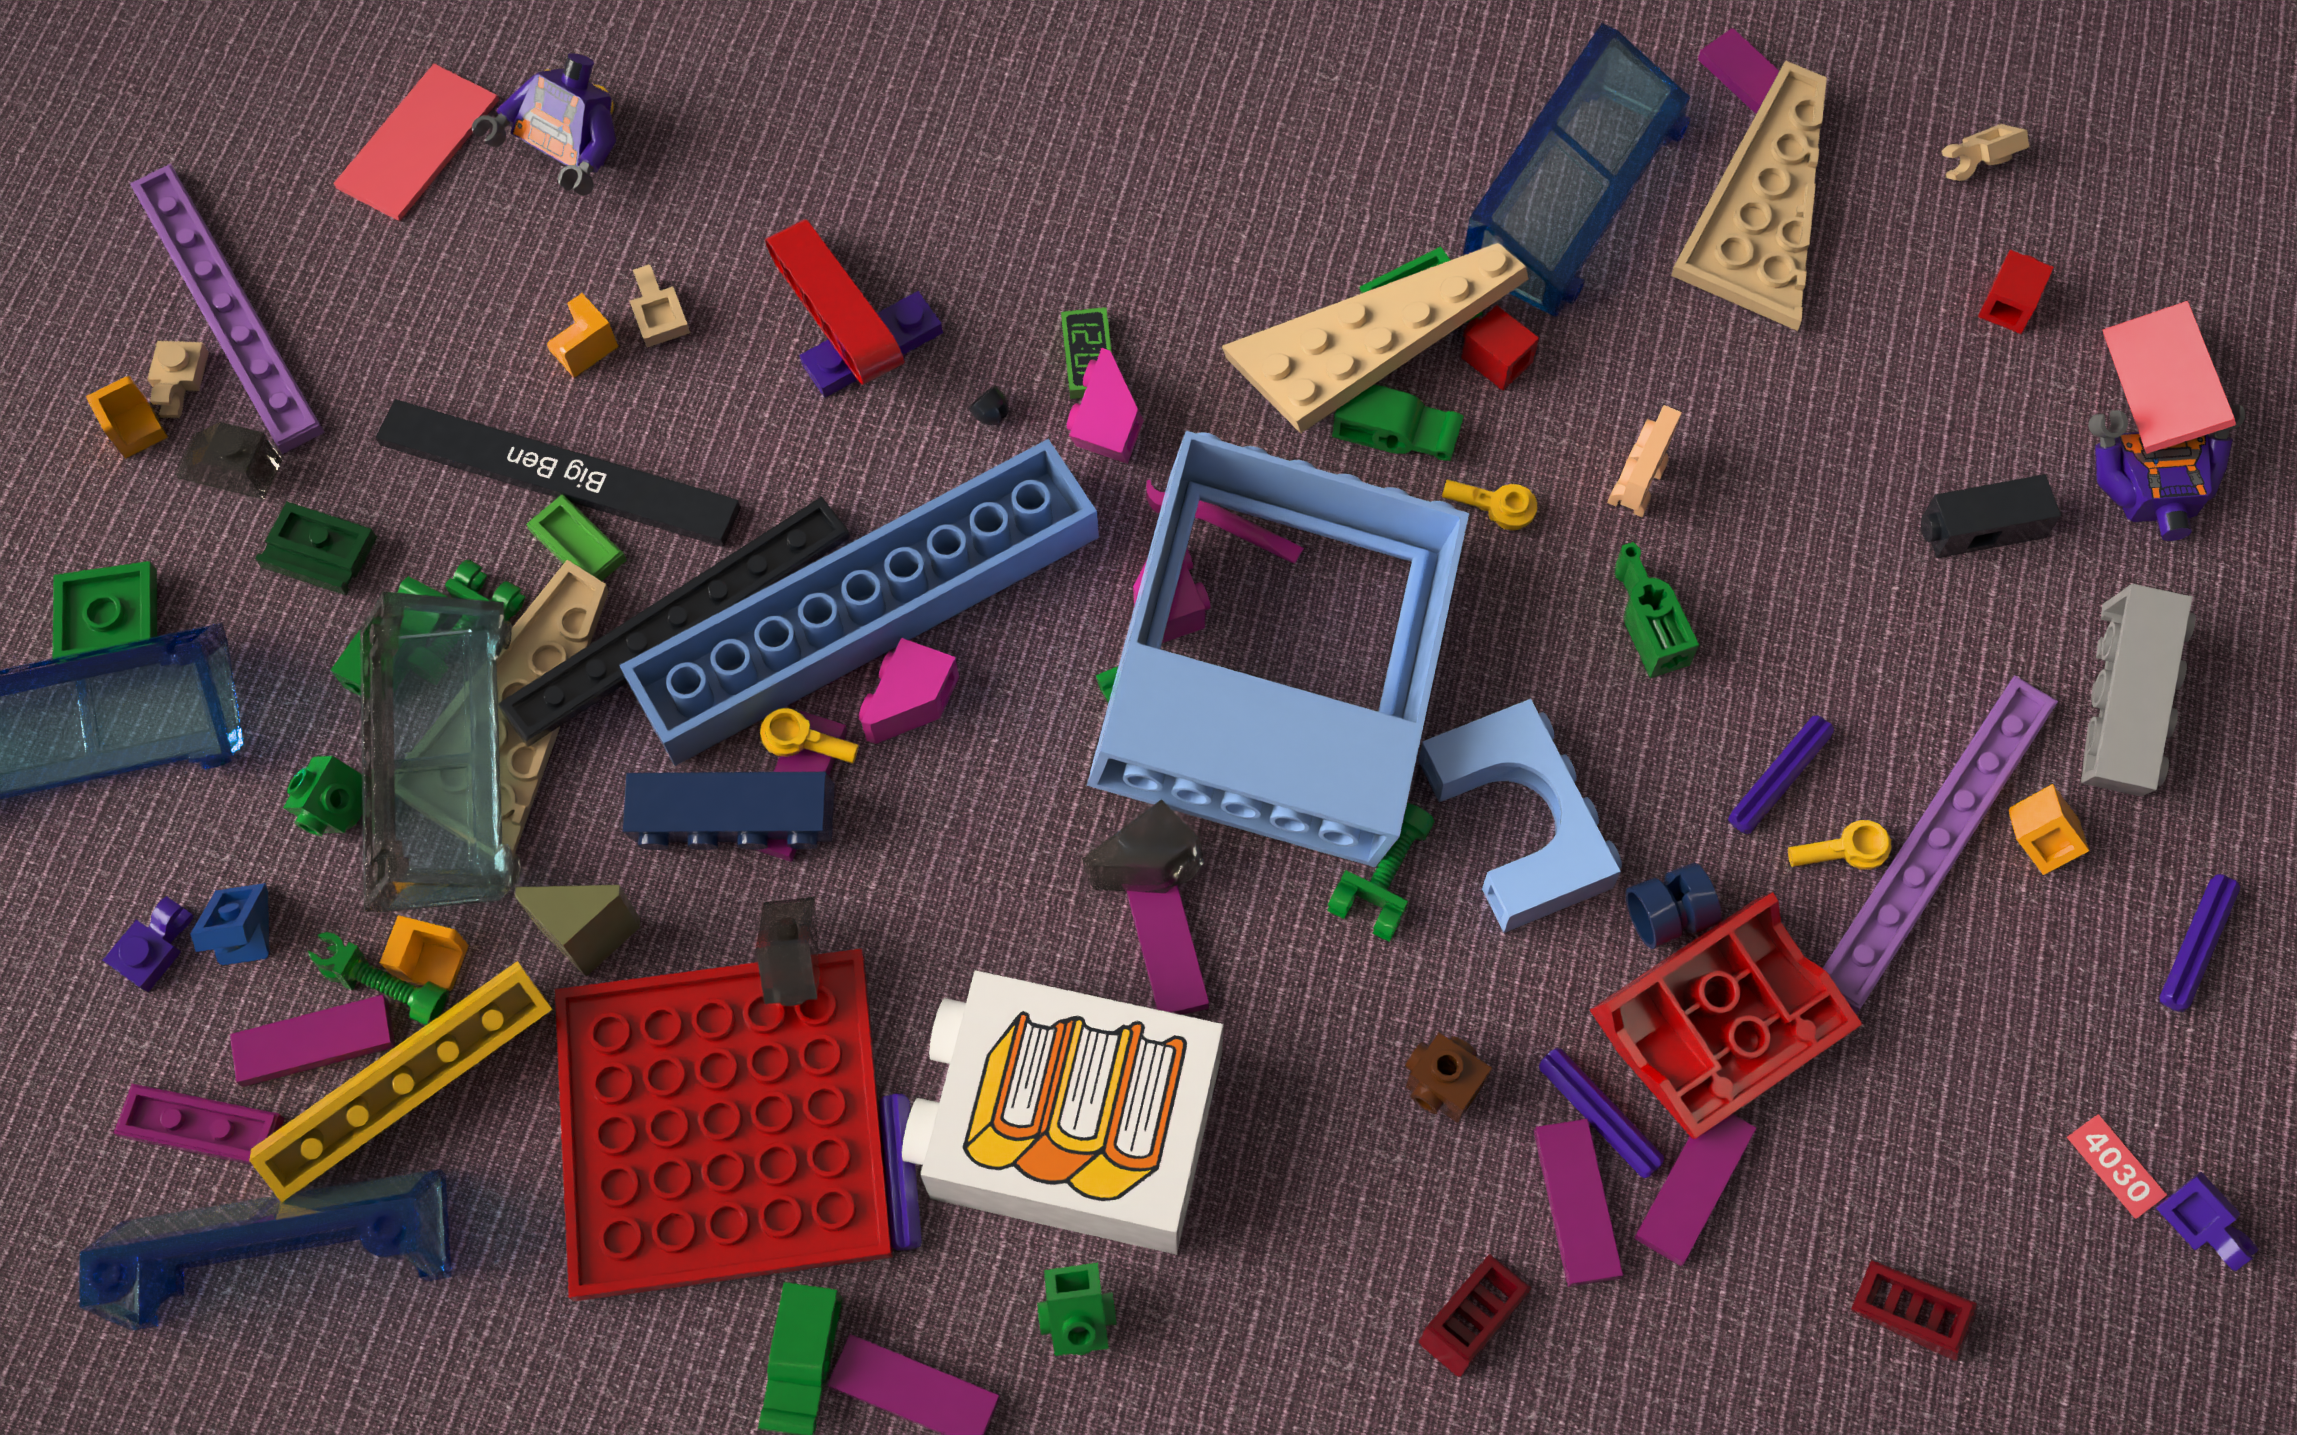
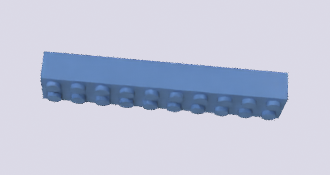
(861, 601)

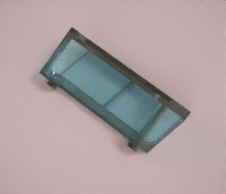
(432, 753)

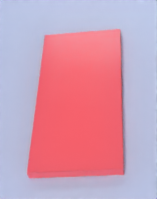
(416, 142)
(2168, 377)

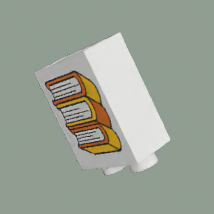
(1067, 1110)

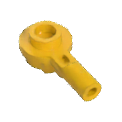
(1509, 506)
(788, 733)
(1862, 845)

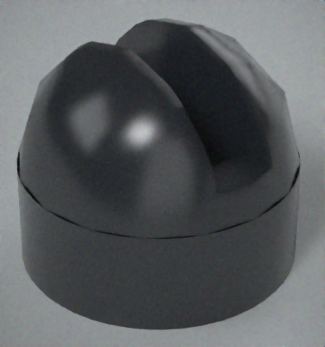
(990, 407)

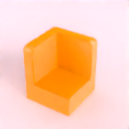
(585, 340)
(126, 416)
(2048, 829)
(424, 952)

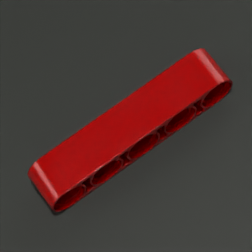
(834, 302)

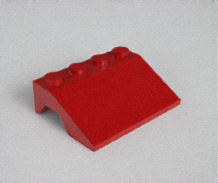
(1725, 1017)

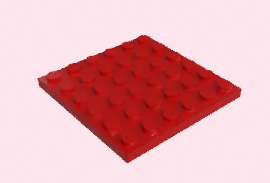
(718, 1129)

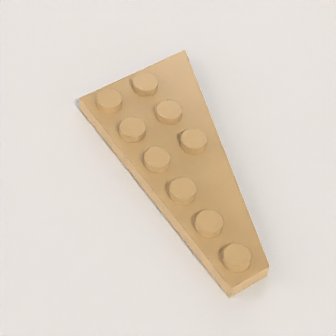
(1760, 215)
(1345, 348)
(546, 634)

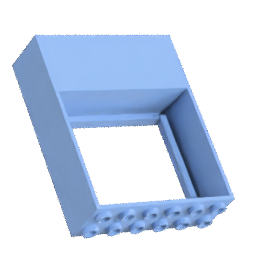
(1255, 747)

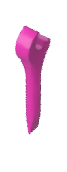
(1235, 525)

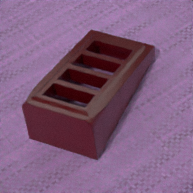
(1943, 1301)
(1455, 1343)

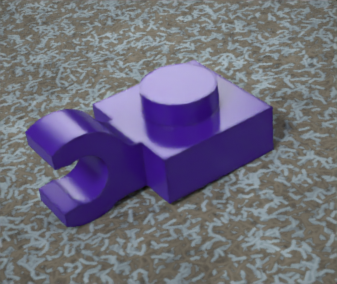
(146, 951)
(2205, 1215)

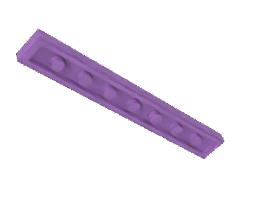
(227, 309)
(1937, 840)

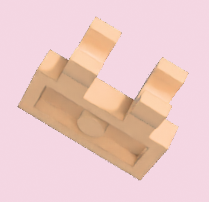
(1645, 462)

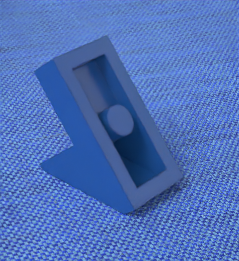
(235, 925)

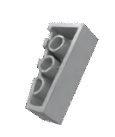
(2137, 689)

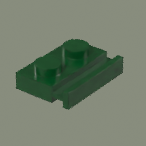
(316, 548)

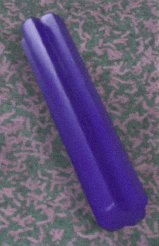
(1781, 774)
(2199, 943)
(1601, 1112)
(899, 1175)

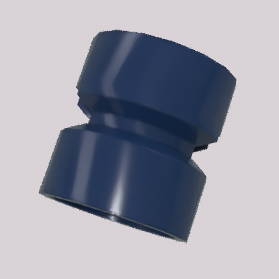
(1667, 907)

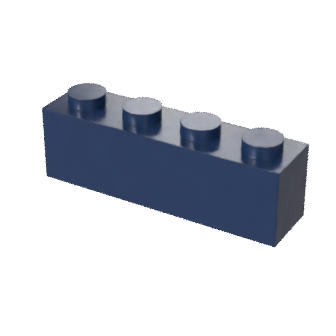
(728, 808)

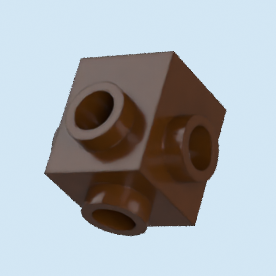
(1446, 1076)

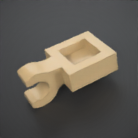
(1991, 146)
(657, 311)
(173, 371)

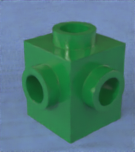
(325, 796)
(1076, 1310)

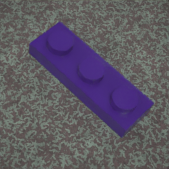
(909, 322)

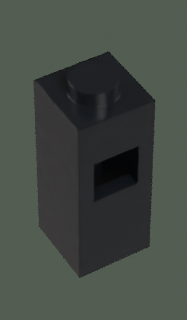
(1990, 516)

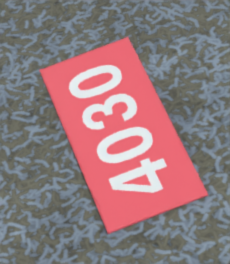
(2116, 1166)

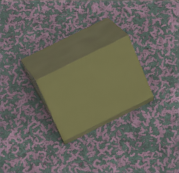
(581, 920)

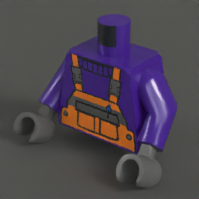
(561, 118)
(2165, 483)

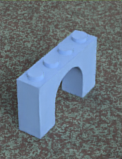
(1520, 749)

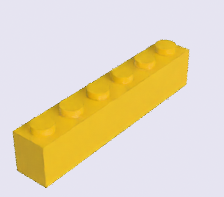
(398, 1081)

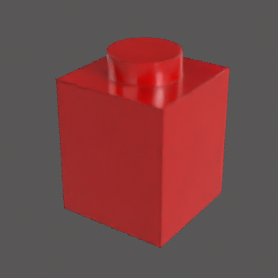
(2015, 291)
(1499, 347)

